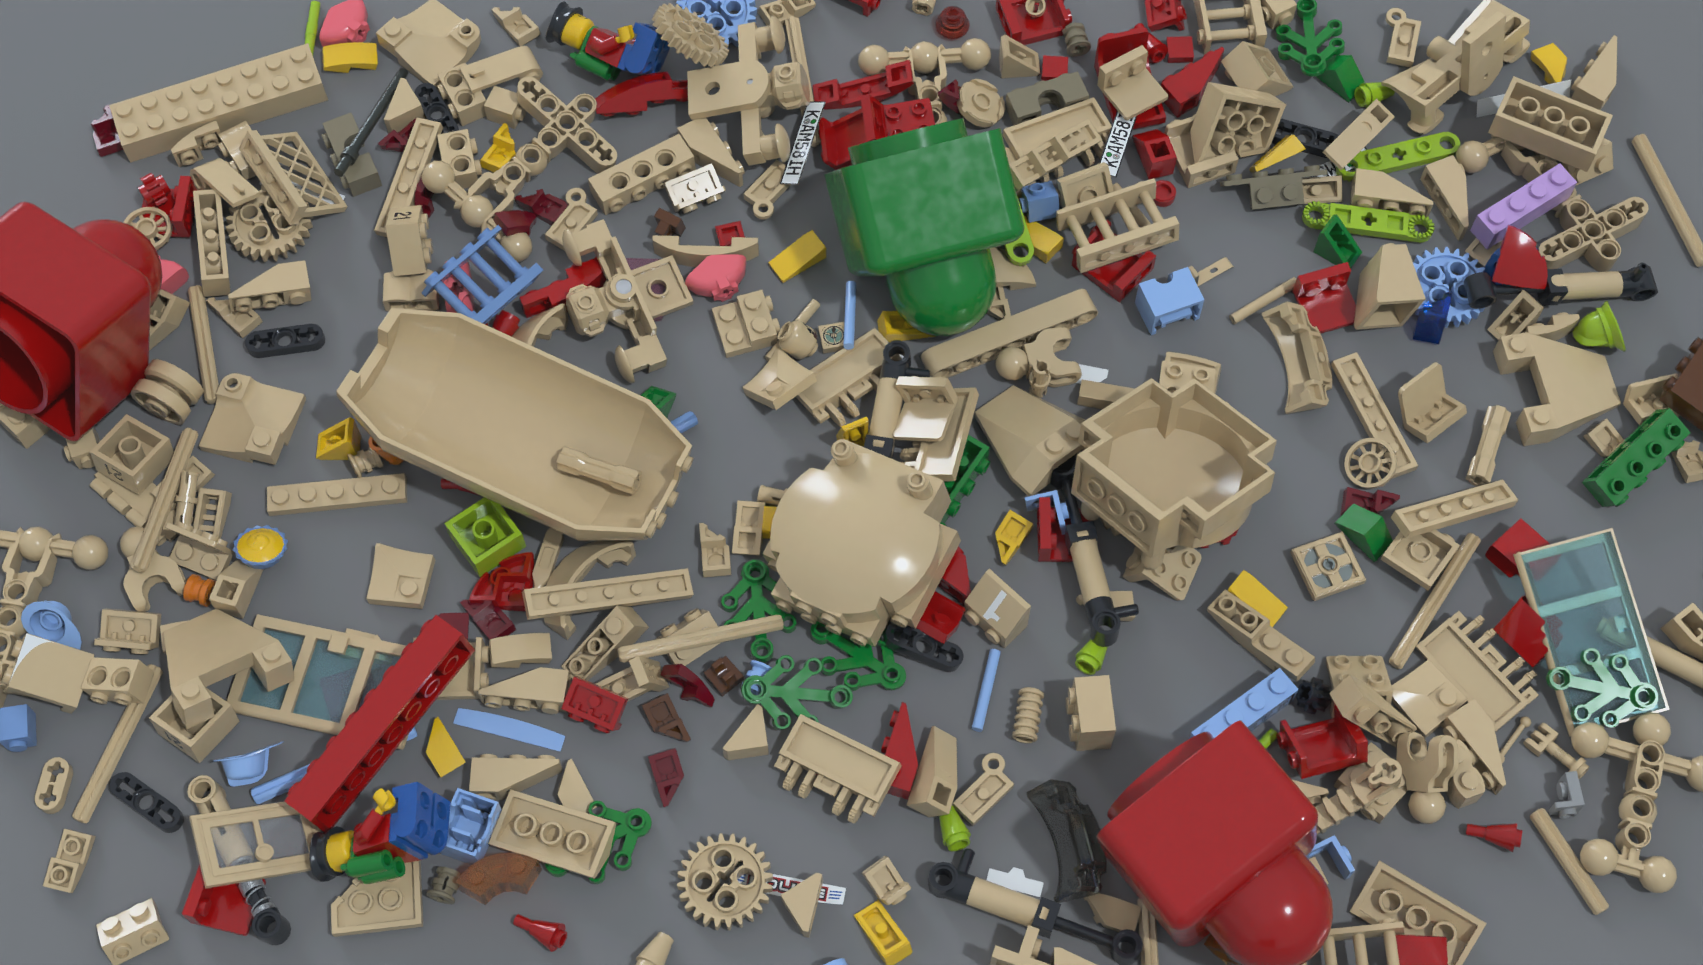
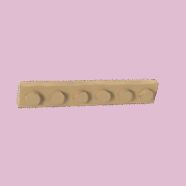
(607, 593)

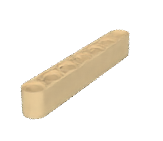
(1014, 331)

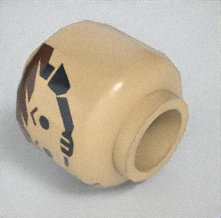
(797, 339)

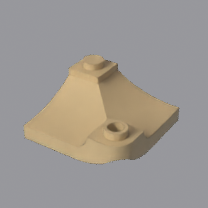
(430, 40)
(251, 420)

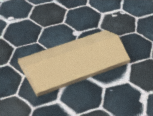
(553, 834)
(1421, 910)

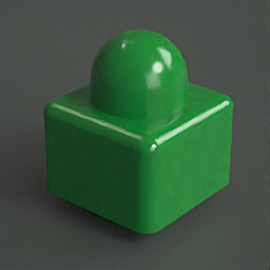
(925, 218)

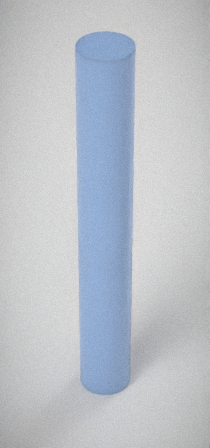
(849, 321)
(986, 689)

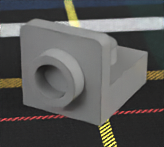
(1570, 792)

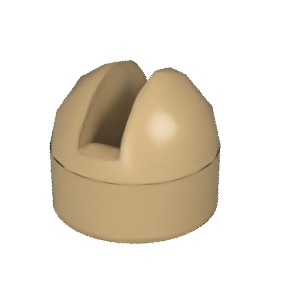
(1030, 4)

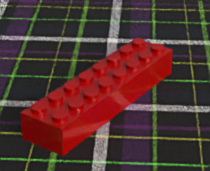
(380, 724)

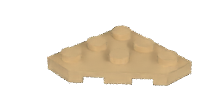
(380, 905)

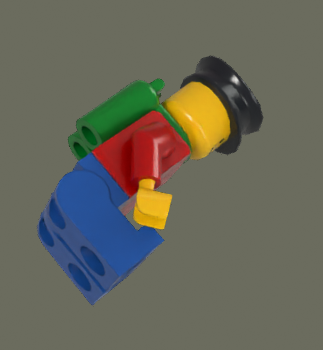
(603, 50)
(384, 842)

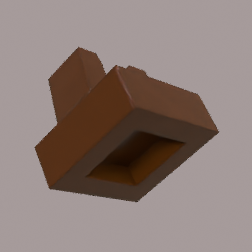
(668, 224)
(723, 675)

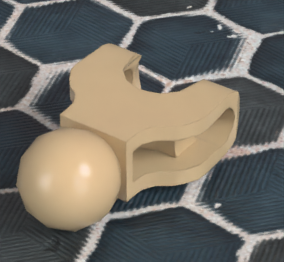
(1014, 362)
(159, 570)
(1427, 773)

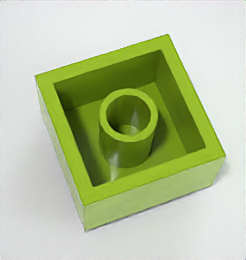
(485, 535)

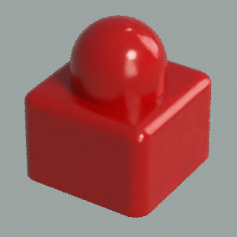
(73, 316)
(1221, 850)

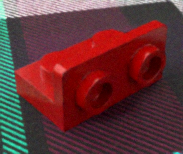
(1164, 14)
(941, 618)
(594, 704)

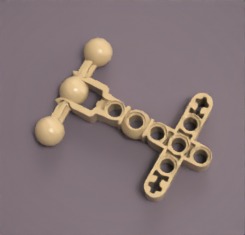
(925, 59)
(1475, 156)
(477, 209)
(36, 545)

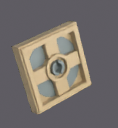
(1328, 566)

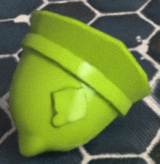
(1599, 329)

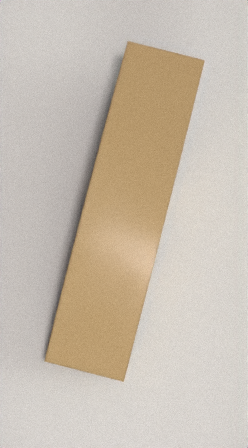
(1054, 153)

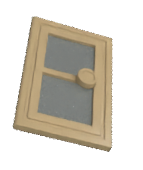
(252, 843)

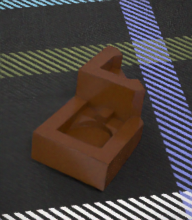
(665, 719)

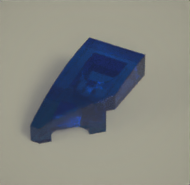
(1432, 320)

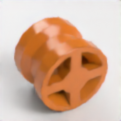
(198, 590)

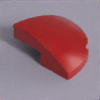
(1520, 261)
(506, 583)

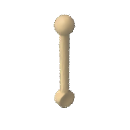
(1524, 723)

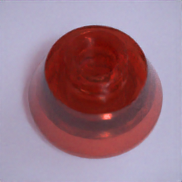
(952, 23)

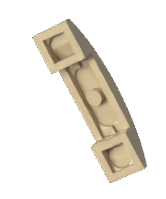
(694, 255)

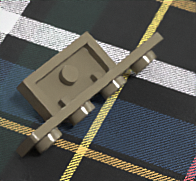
(1276, 189)

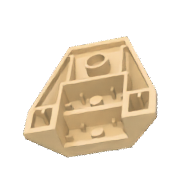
(1029, 436)

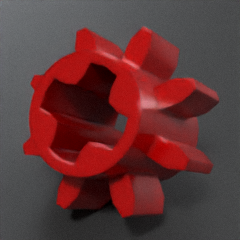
(154, 189)

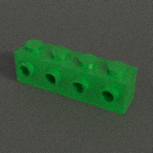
(1636, 458)
(973, 463)

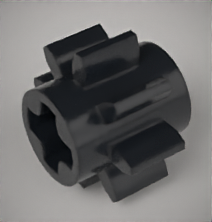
(1313, 695)

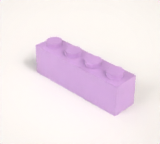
(1523, 205)

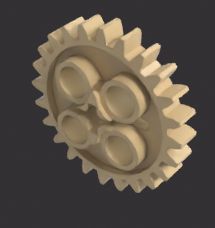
(690, 35)
(246, 232)
(704, 866)

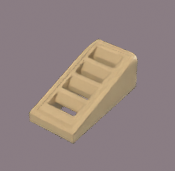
(222, 510)

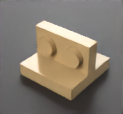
(1085, 186)
(1027, 954)

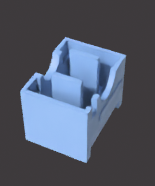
(1170, 301)
(469, 828)

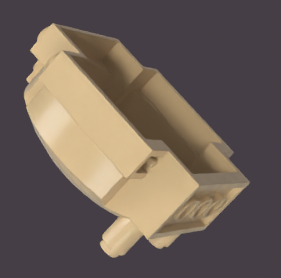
(1171, 468)
(860, 543)

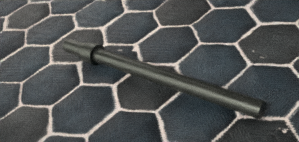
(351, 152)

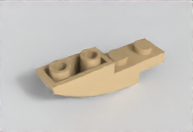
(1258, 637)

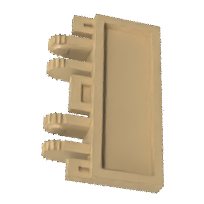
(1038, 131)
(846, 373)
(944, 457)
(1477, 671)
(836, 762)

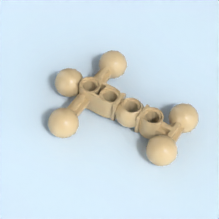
(1599, 855)

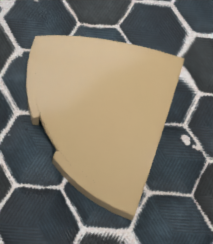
(1009, 274)

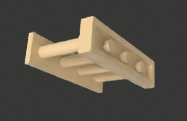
(1250, 11)
(1123, 245)
(1386, 927)

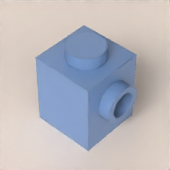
(1039, 201)
(17, 727)

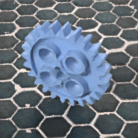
(746, 15)
(1431, 266)

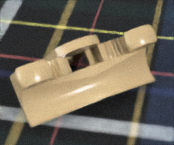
(1462, 63)

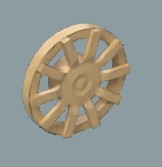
(149, 226)
(1370, 463)

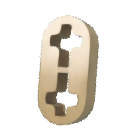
(60, 786)

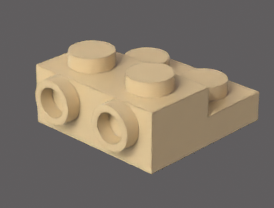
(746, 324)
(1421, 556)
(1382, 806)

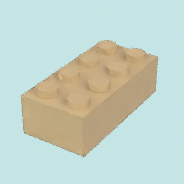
(1550, 124)

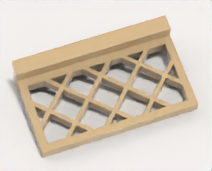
(278, 180)

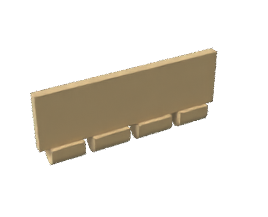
(133, 505)

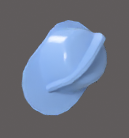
(52, 622)
(248, 767)

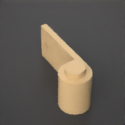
(501, 68)
(224, 181)

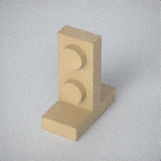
(637, 679)

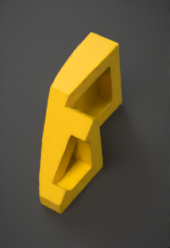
(1551, 61)
(501, 150)
(1011, 535)
(442, 750)

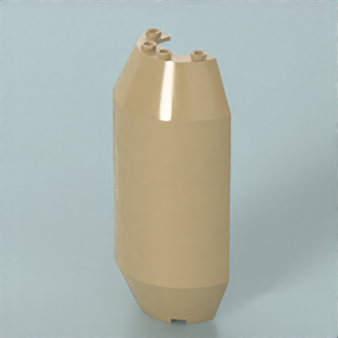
(499, 416)

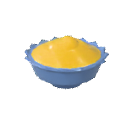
(260, 546)

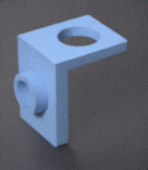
(1061, 508)
(1338, 853)

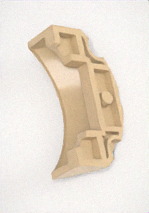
(543, 325)
(1303, 355)
(577, 566)

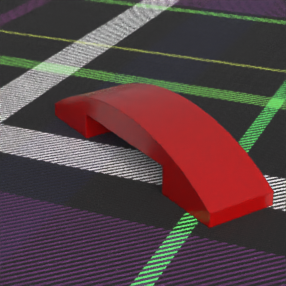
(880, 86)

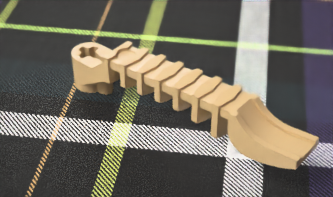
(1359, 795)

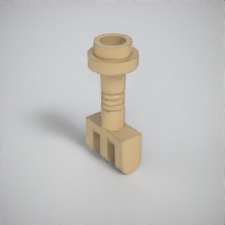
(1547, 743)

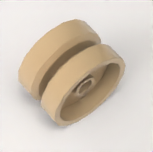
(167, 391)

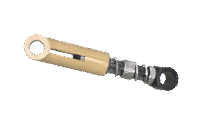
(262, 910)

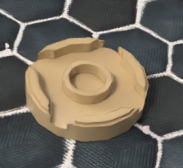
(980, 103)

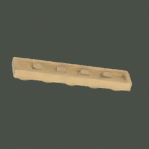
(413, 161)
(1373, 411)
(336, 494)
(1454, 508)

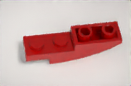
(634, 93)
(555, 294)

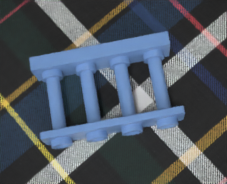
(506, 290)

